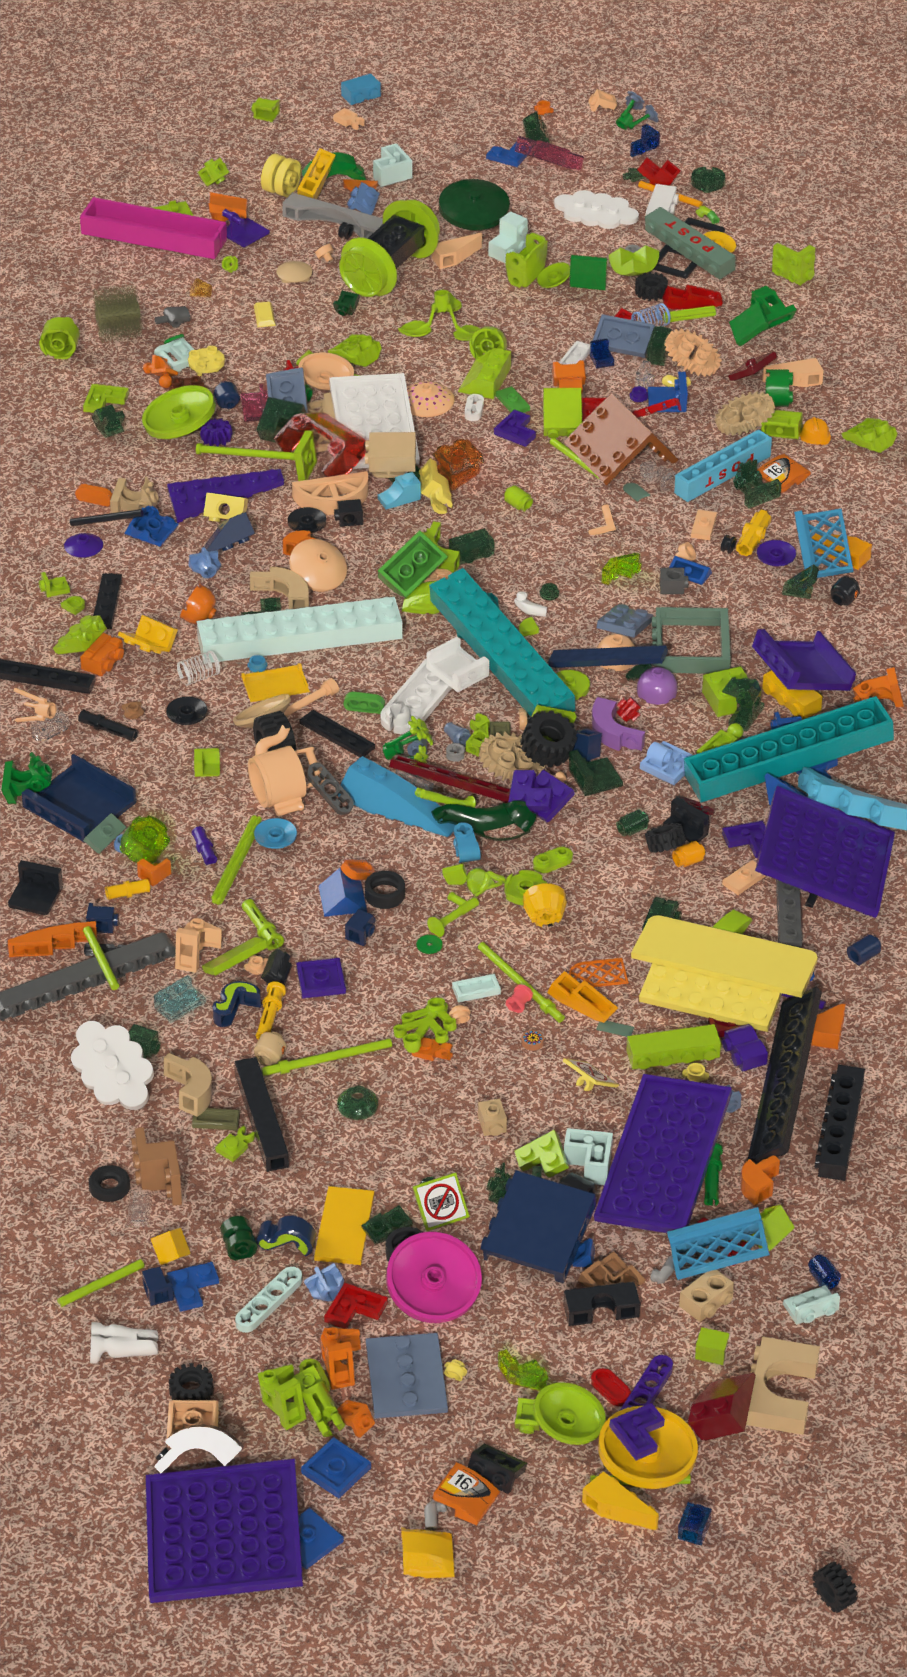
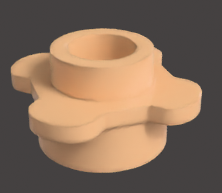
(256, 965)

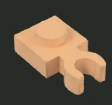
(346, 117)

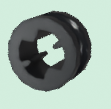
(345, 230)
(728, 544)

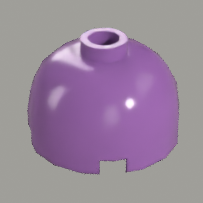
(657, 686)

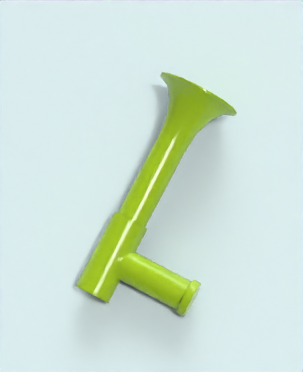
(439, 798)
(437, 926)

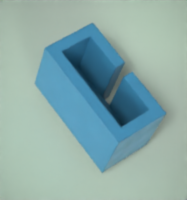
(360, 88)

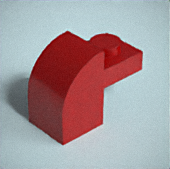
(657, 175)

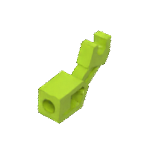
(480, 728)

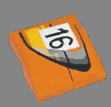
(784, 470)
(466, 1493)

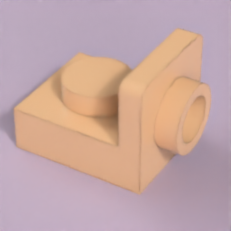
(603, 99)

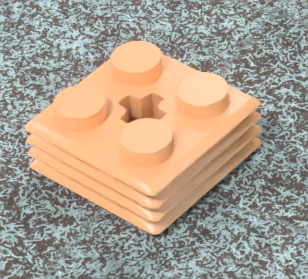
(191, 1412)

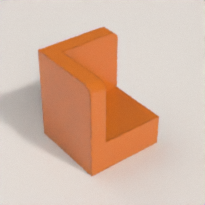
(153, 872)

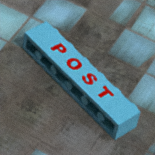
(721, 465)

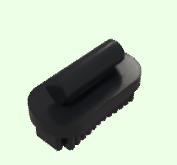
(277, 967)

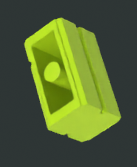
(783, 424)

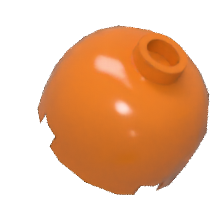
(199, 605)

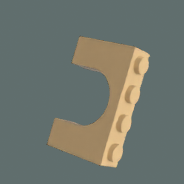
(779, 1358)

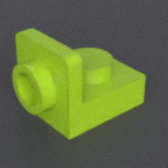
(53, 586)

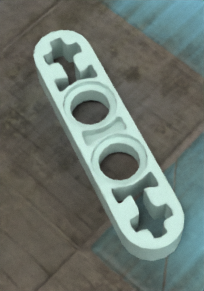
(266, 1298)

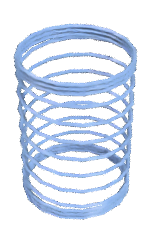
(656, 312)

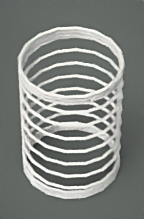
(209, 664)

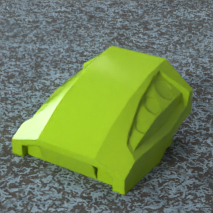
(358, 349)
(872, 434)
(419, 600)

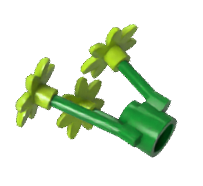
(395, 747)

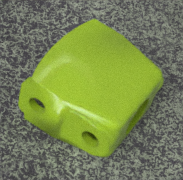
(527, 264)

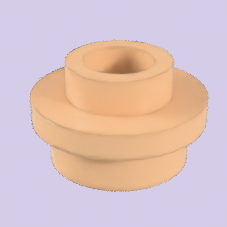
(460, 1013)

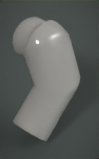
(667, 1269)
(430, 1514)

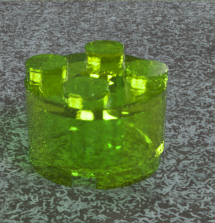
(144, 839)

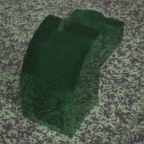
(108, 420)

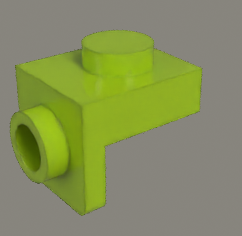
(525, 1418)

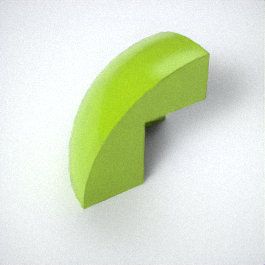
(635, 263)

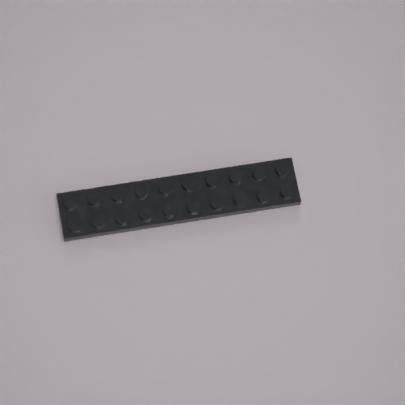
(785, 1076)

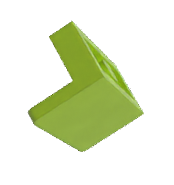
(776, 1225)

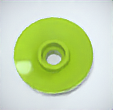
(554, 275)

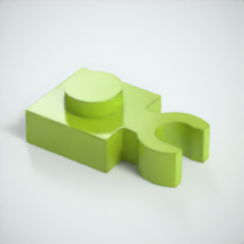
(234, 1146)

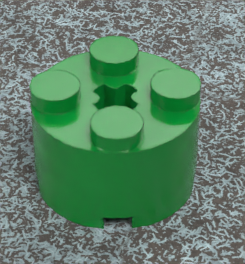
(778, 386)

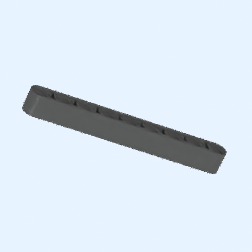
(84, 975)

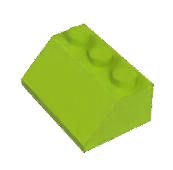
(487, 373)

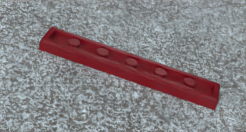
(450, 778)

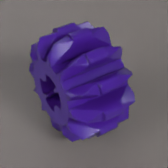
(216, 432)

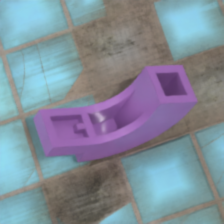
(614, 734)

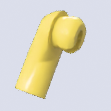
(668, 380)

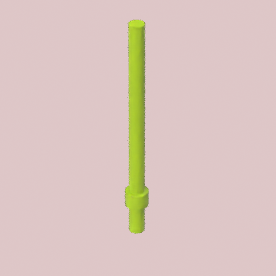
(546, 1005)
(285, 1066)

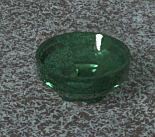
(357, 1108)

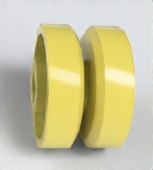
(280, 175)

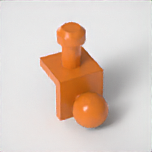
(160, 368)

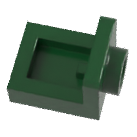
(346, 303)

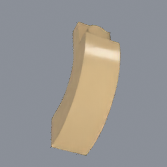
(282, 581)
(196, 1077)

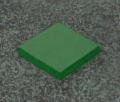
(588, 272)
(749, 324)

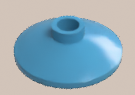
(275, 833)

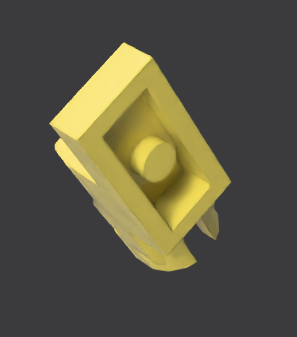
(435, 487)

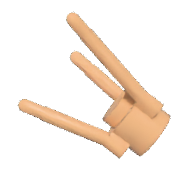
(42, 708)

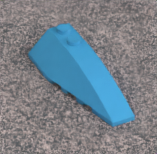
(389, 795)

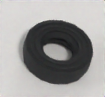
(111, 1194)

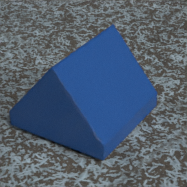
(585, 1254)

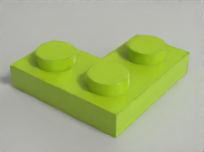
(103, 394)
(543, 1150)

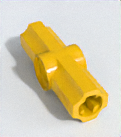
(753, 533)

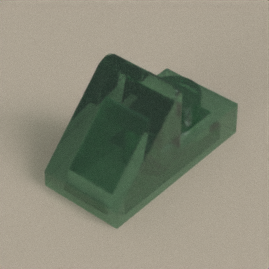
(802, 583)

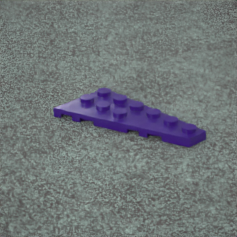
(190, 496)

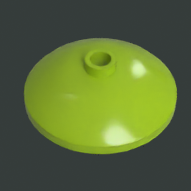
(569, 1413)

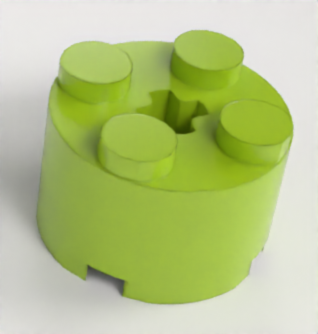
(59, 337)

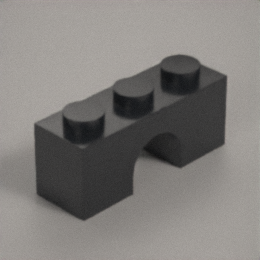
(619, 1298)

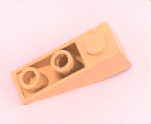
(456, 250)
(805, 372)

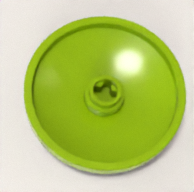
(178, 412)

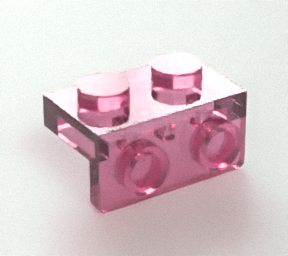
(253, 404)

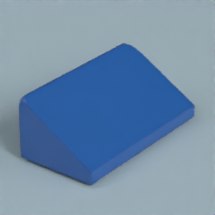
(695, 572)

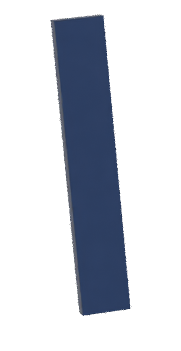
(608, 656)

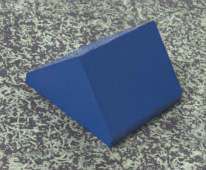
(341, 895)

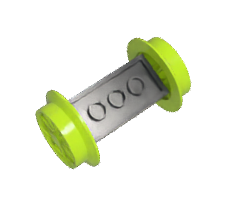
(371, 262)

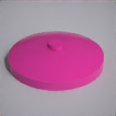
(433, 1277)

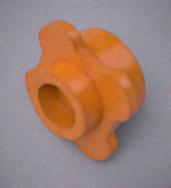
(543, 107)

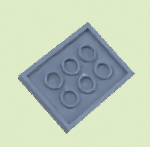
(406, 1375)

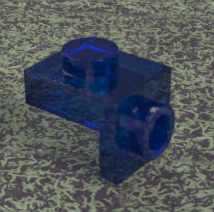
(600, 353)

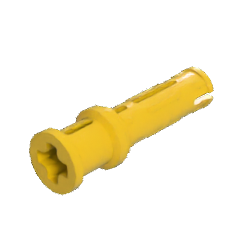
(271, 1004)

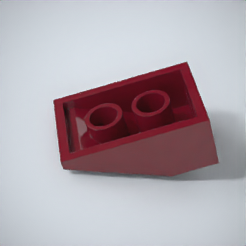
(722, 1407)

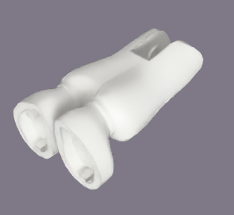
(121, 1341)

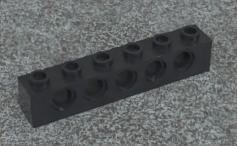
(841, 1122)

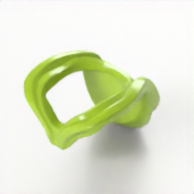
(480, 880)

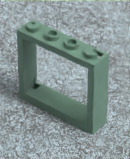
(693, 617)

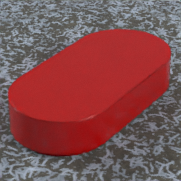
(610, 1386)

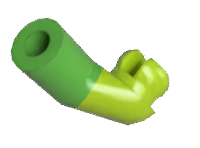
(712, 216)

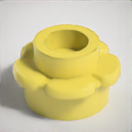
(455, 1369)

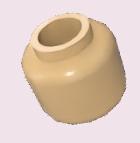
(270, 1048)

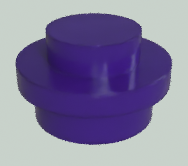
(639, 394)

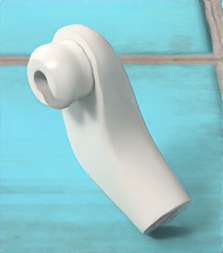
(529, 607)

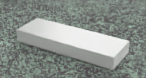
(577, 352)

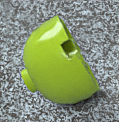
(486, 339)

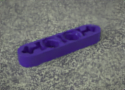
(651, 1374)

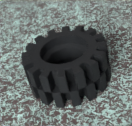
(650, 286)
(665, 837)
(191, 1374)
(835, 1586)

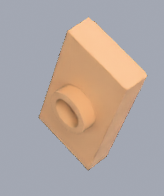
(703, 524)
(743, 878)

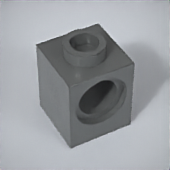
(672, 581)

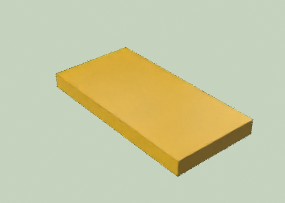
(340, 1229)

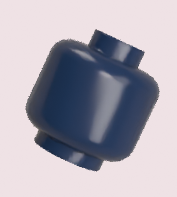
(226, 395)

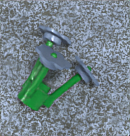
(635, 102)

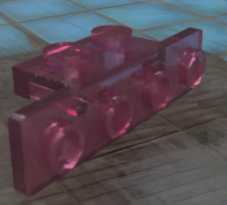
(549, 153)

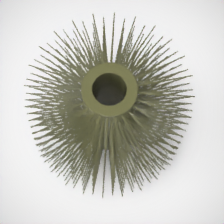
(117, 313)

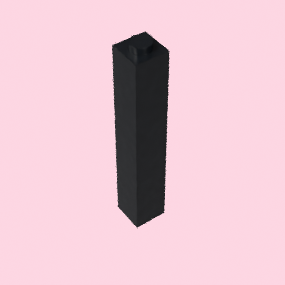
(261, 1114)

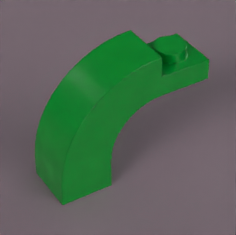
(343, 164)

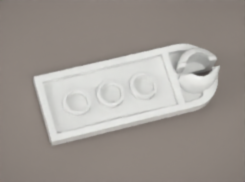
(415, 698)

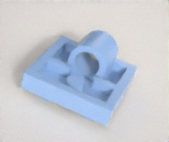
(665, 762)

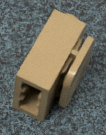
(391, 453)

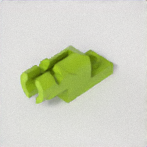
(319, 1400)

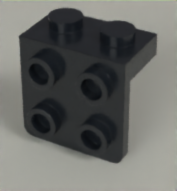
(37, 888)

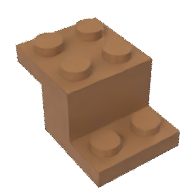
(156, 1166)

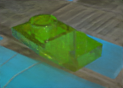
(622, 565)
(525, 1375)

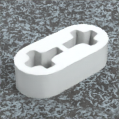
(478, 407)

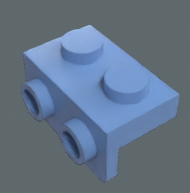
(363, 199)

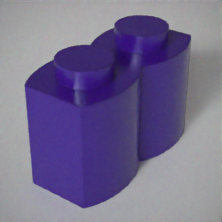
(745, 1047)

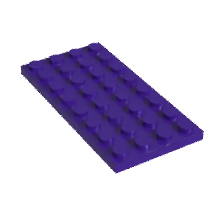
(663, 1154)

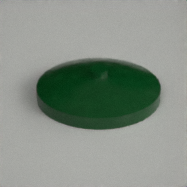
(473, 204)

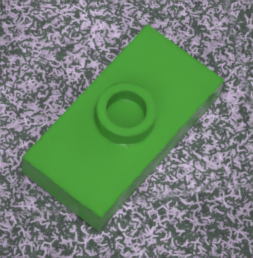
(512, 400)

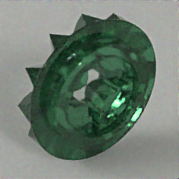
(636, 671)

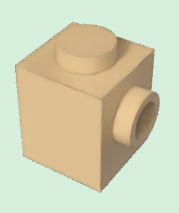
(492, 1117)

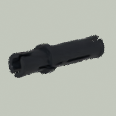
(113, 727)

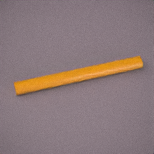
(682, 198)

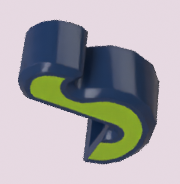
(231, 997)
(287, 1230)

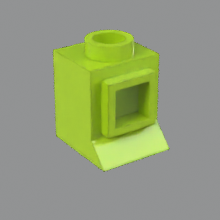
(266, 109)

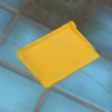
(275, 682)

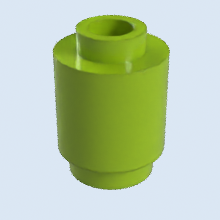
(518, 498)

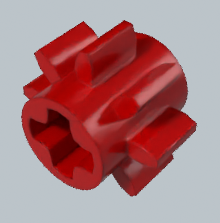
(628, 709)

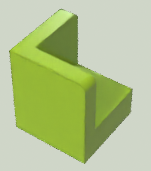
(207, 762)
(711, 1346)

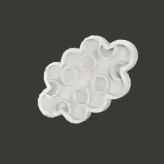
(596, 209)
(112, 1065)

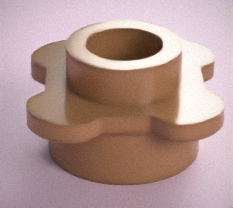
(132, 710)

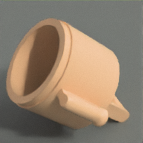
(279, 775)

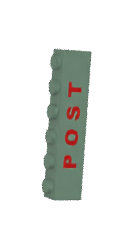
(690, 243)

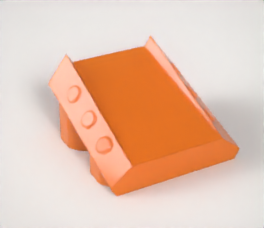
(219, 202)

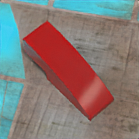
(691, 297)

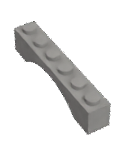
(306, 208)

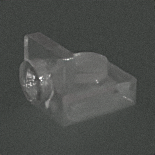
(644, 375)

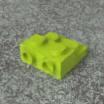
(81, 635)

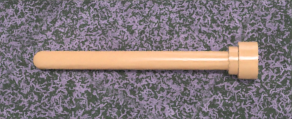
(328, 688)

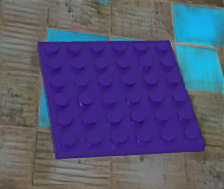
(825, 852)
(223, 1531)

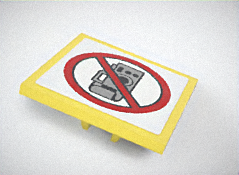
(590, 1075)

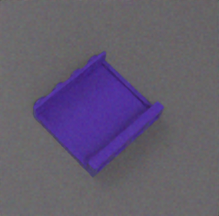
(805, 663)

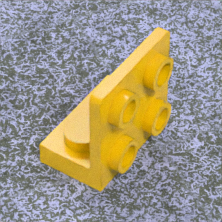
(151, 635)

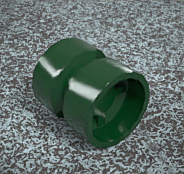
(238, 1238)

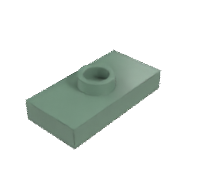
(104, 833)

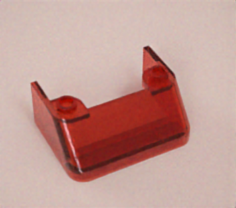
(345, 445)

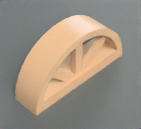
(313, 492)

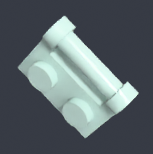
(179, 349)

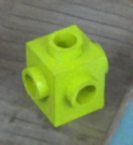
(213, 172)

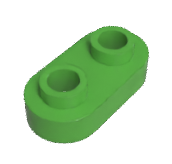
(364, 702)

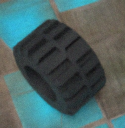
(270, 725)
(547, 751)

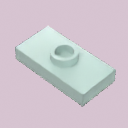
(476, 988)

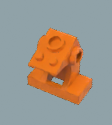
(883, 687)
(336, 1346)

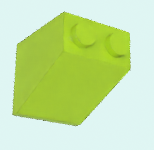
(561, 411)

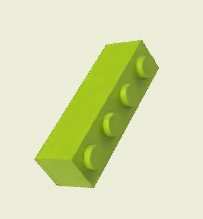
(673, 1047)

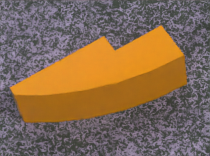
(582, 998)

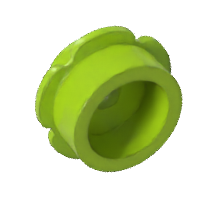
(226, 262)

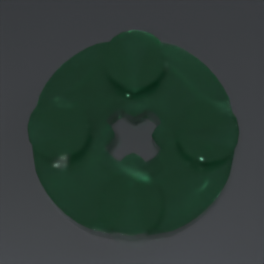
(707, 179)

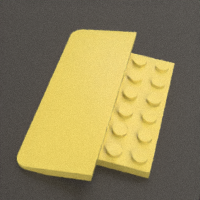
(719, 971)

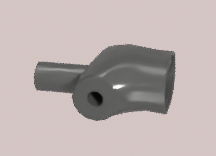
(174, 316)

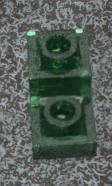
(381, 1226)

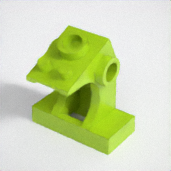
(276, 1388)

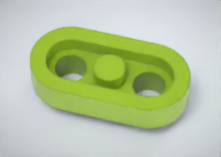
(552, 860)

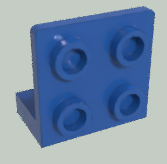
(661, 394)

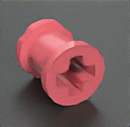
(518, 1000)

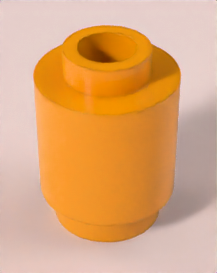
(688, 854)

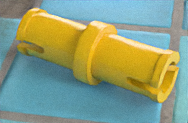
(127, 889)

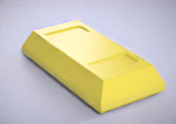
(264, 314)

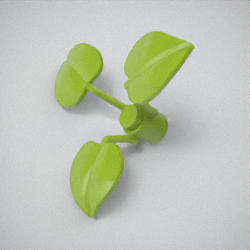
(443, 303)

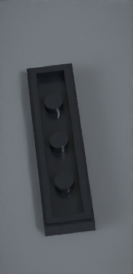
(337, 733)

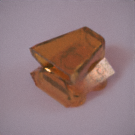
(458, 462)

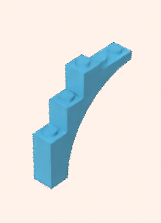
(852, 801)

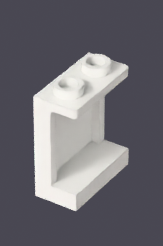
(456, 666)

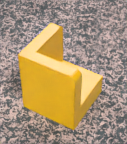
(170, 1246)

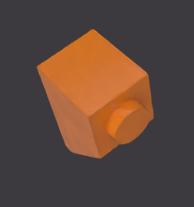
(829, 1027)

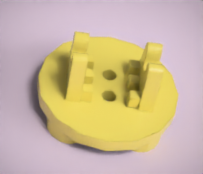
(206, 360)

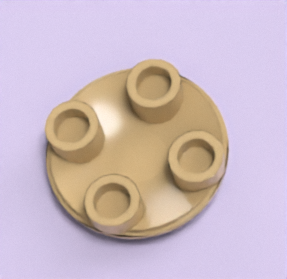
(294, 272)

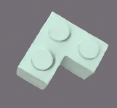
(392, 166)
(511, 236)
(589, 1150)

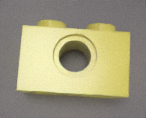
(215, 502)

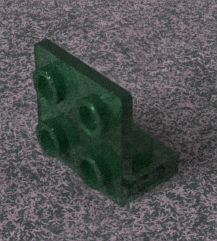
(594, 775)

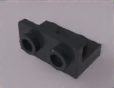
(693, 821)
(496, 1467)

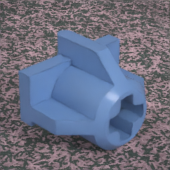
(205, 563)
(325, 1283)

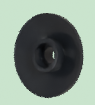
(307, 519)
(186, 710)

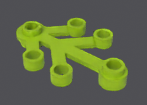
(435, 1008)

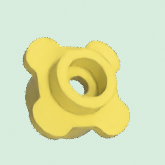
(695, 1072)

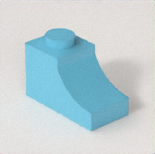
(403, 491)

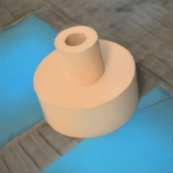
(324, 252)
(686, 551)

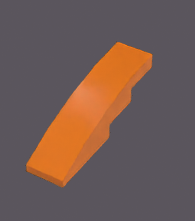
(45, 940)

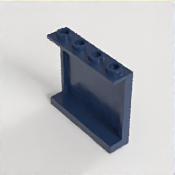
(80, 798)
(539, 1224)

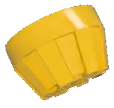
(545, 903)

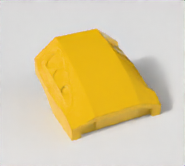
(427, 1553)

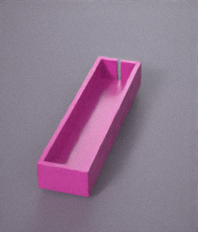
(153, 228)

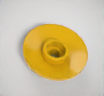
(722, 239)

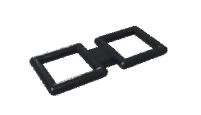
(690, 268)

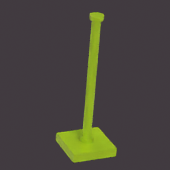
(304, 454)

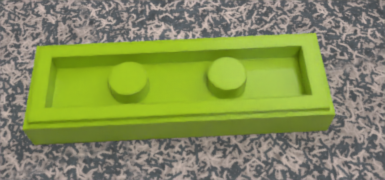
(235, 956)

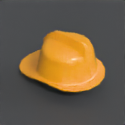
(815, 432)

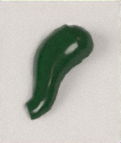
(488, 818)

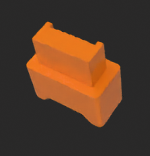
(569, 375)

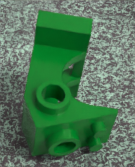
(777, 312)
(16, 781)

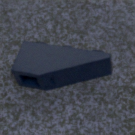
(230, 531)

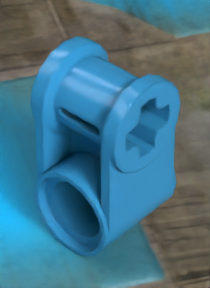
(465, 843)

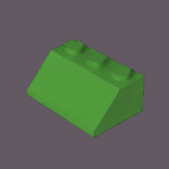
(411, 565)

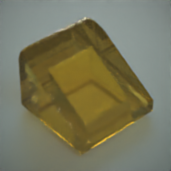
(200, 289)

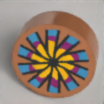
(532, 1040)

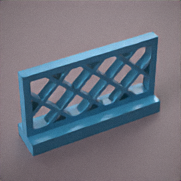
(806, 542)
(716, 1233)

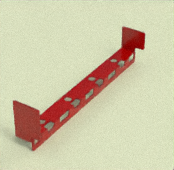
(657, 407)

